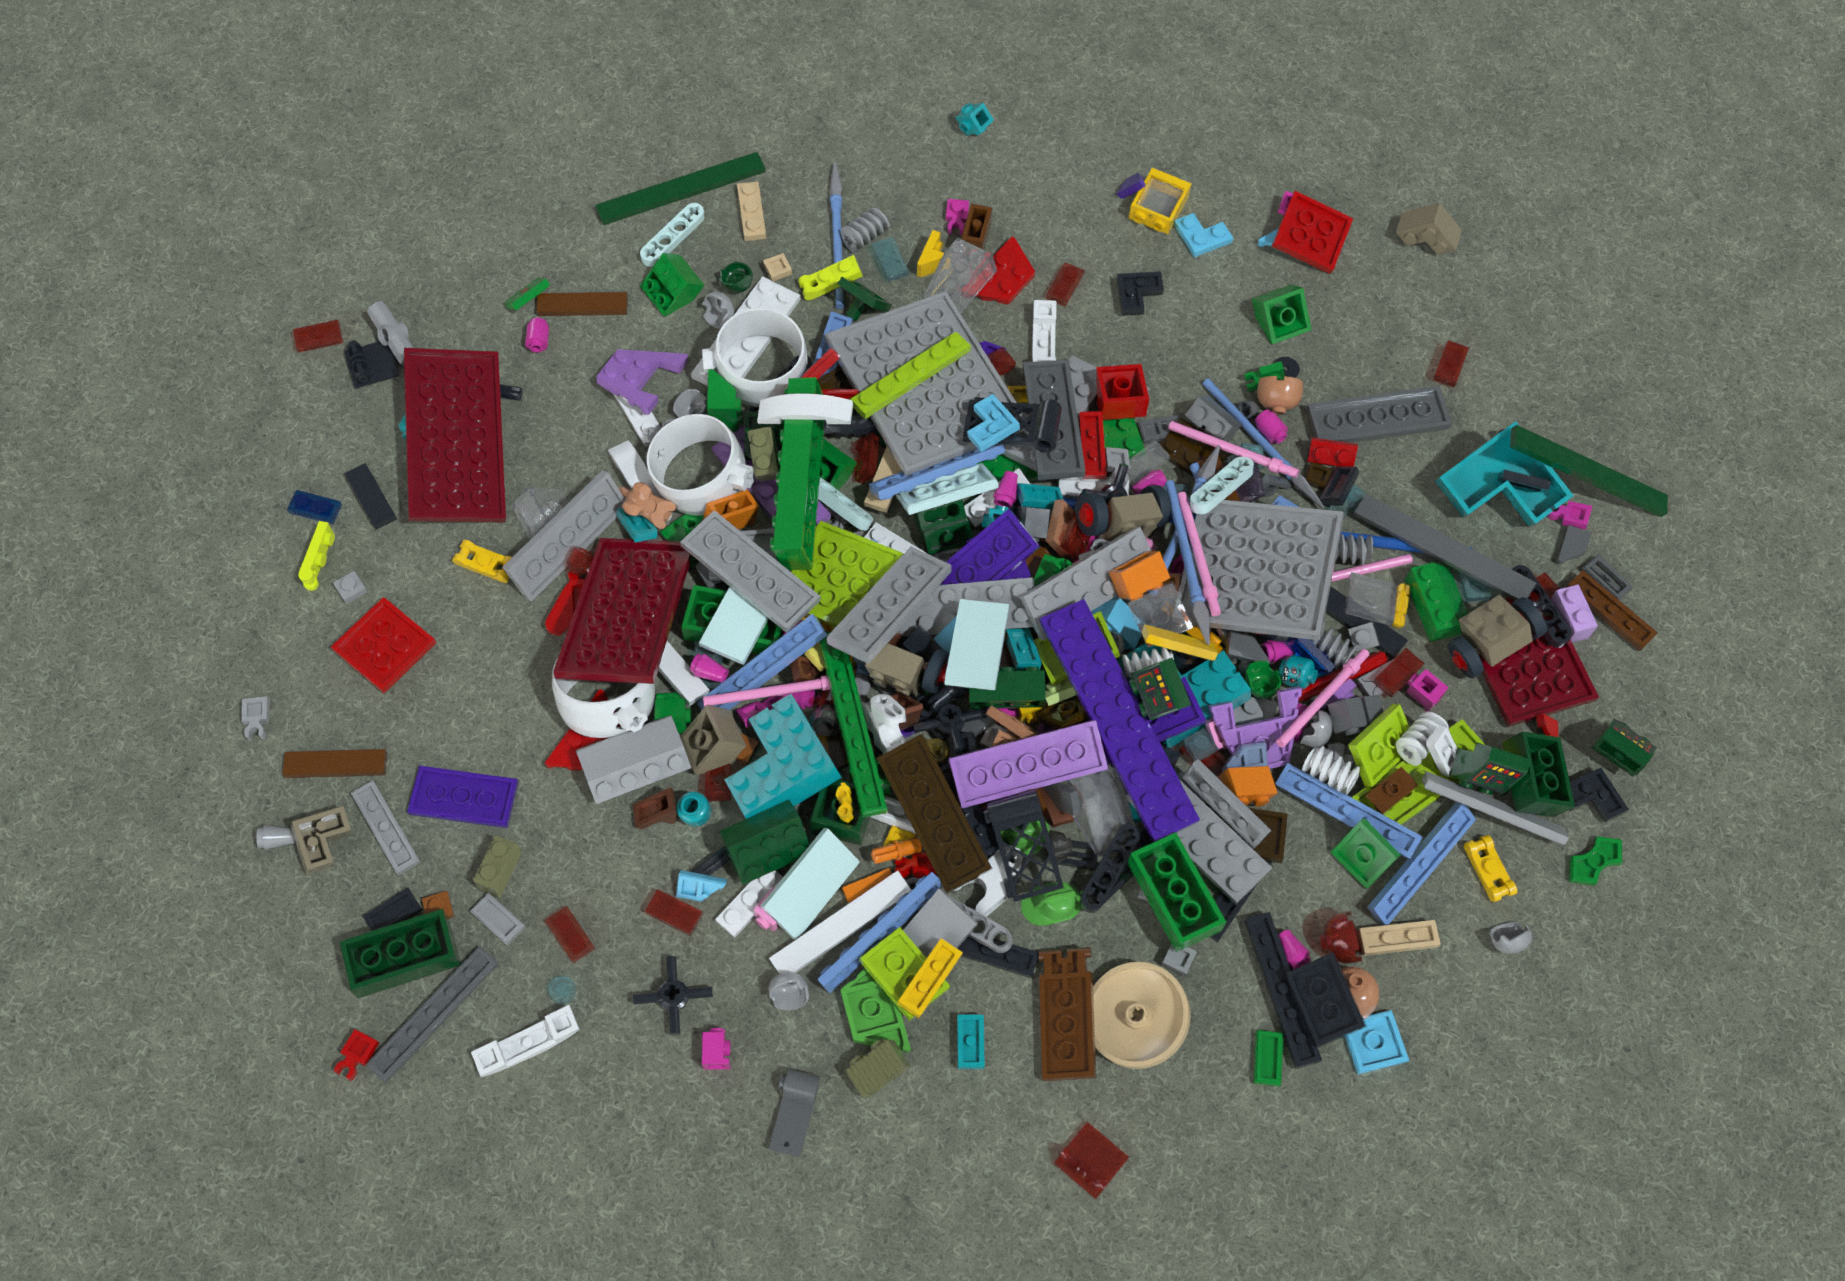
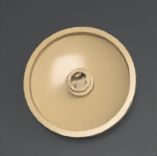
(1139, 1015)

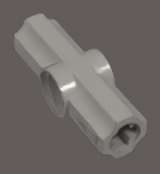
(389, 330)

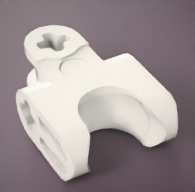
(882, 719)
(994, 882)

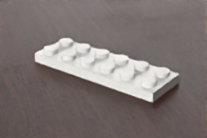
(745, 352)

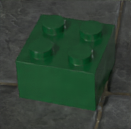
(826, 815)

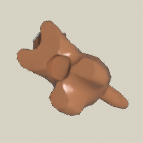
(642, 502)

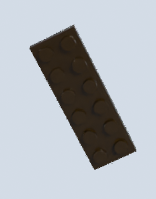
(934, 813)

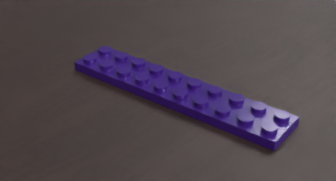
(1122, 729)

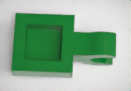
(1265, 371)

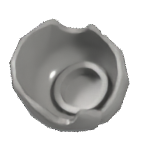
(718, 309)
(690, 402)
(1319, 732)
(1511, 938)
(788, 991)

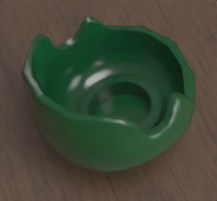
(736, 277)

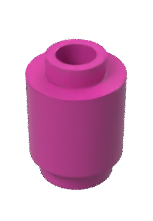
(537, 335)
(1271, 427)

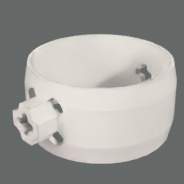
(749, 323)
(683, 433)
(597, 718)

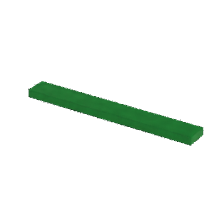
(854, 730)

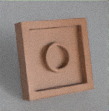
(1058, 524)
(1013, 725)

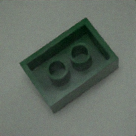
(1012, 690)
(1546, 785)
(765, 841)

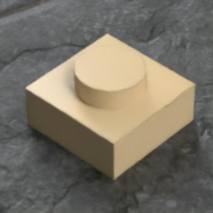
(777, 267)

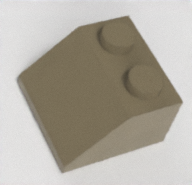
(712, 739)

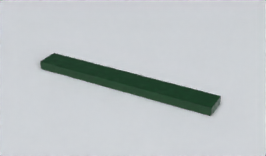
(680, 188)
(1588, 470)

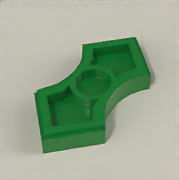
(1587, 867)

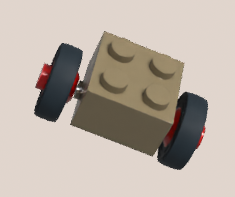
(1121, 514)
(1495, 633)
(907, 671)

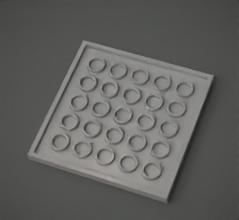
(1267, 566)

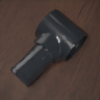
(946, 694)

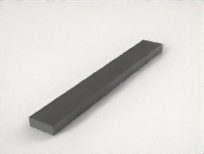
(1444, 548)

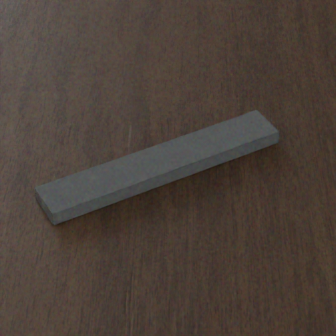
(432, 1014)

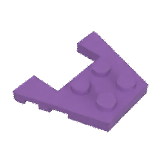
(630, 371)
(1263, 730)

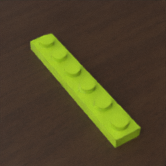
(910, 375)

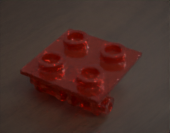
(1091, 1160)

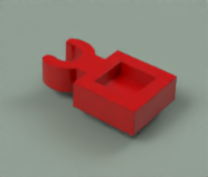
(919, 866)
(357, 1051)

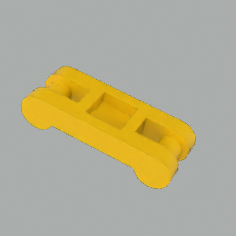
(484, 561)
(1490, 868)

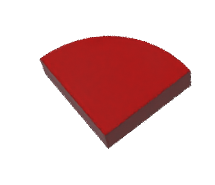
(1548, 724)

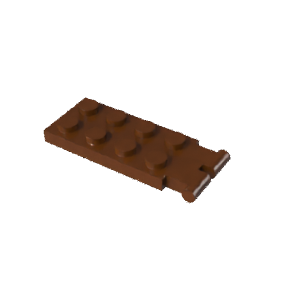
(1067, 1016)

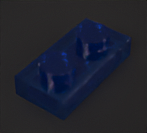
(314, 507)
(1306, 649)

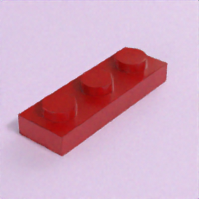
(1093, 444)

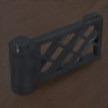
(1043, 422)
(1012, 813)

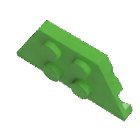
(872, 1013)

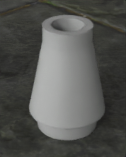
(272, 836)

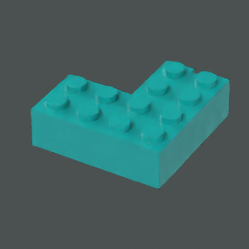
(1476, 476)
(1211, 684)
(794, 762)

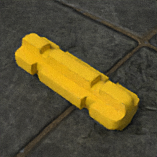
(1401, 605)

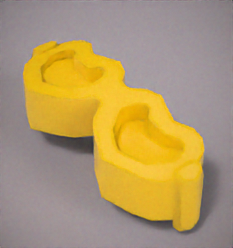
(843, 795)

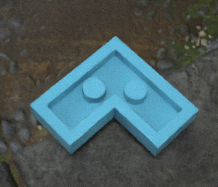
(1200, 239)
(996, 426)

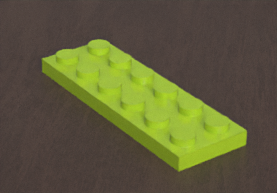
(1420, 797)

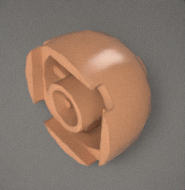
(1279, 394)
(1364, 989)

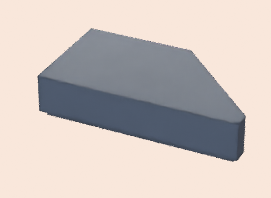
(1248, 755)

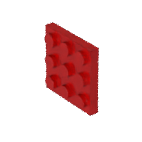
(1312, 232)
(383, 645)

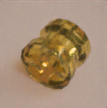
(942, 754)

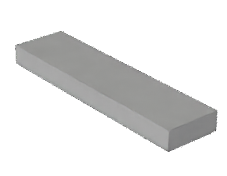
(1226, 803)
(385, 827)

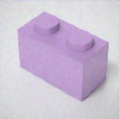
(1575, 612)

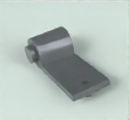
(794, 1112)

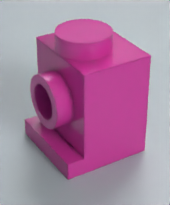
(1426, 689)
(715, 1050)

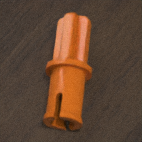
(896, 850)

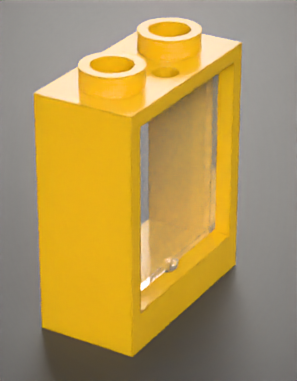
(1160, 201)

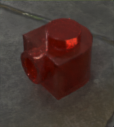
(579, 560)

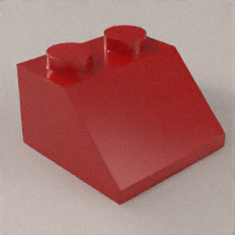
(1121, 391)

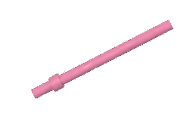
(1274, 465)
(1372, 567)
(1209, 591)
(1350, 668)
(822, 683)

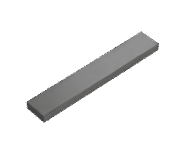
(1495, 808)

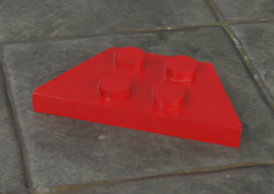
(1012, 274)
(565, 752)

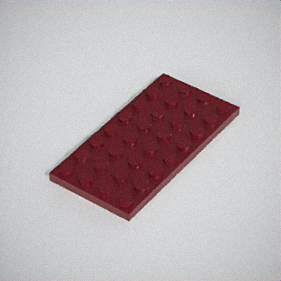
(454, 436)
(624, 612)

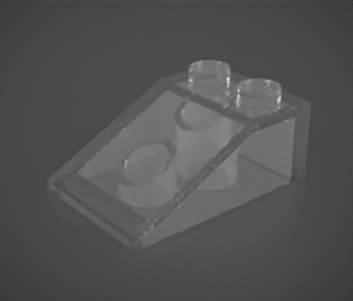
(962, 273)
(1102, 809)

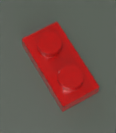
(1332, 452)

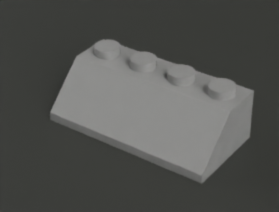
(633, 759)

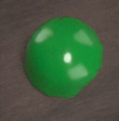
(1262, 679)

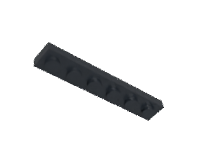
(1273, 968)

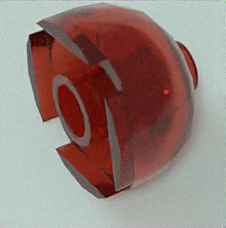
(1341, 938)

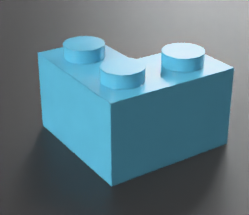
(1120, 619)

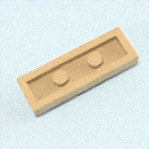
(751, 211)
(1398, 937)

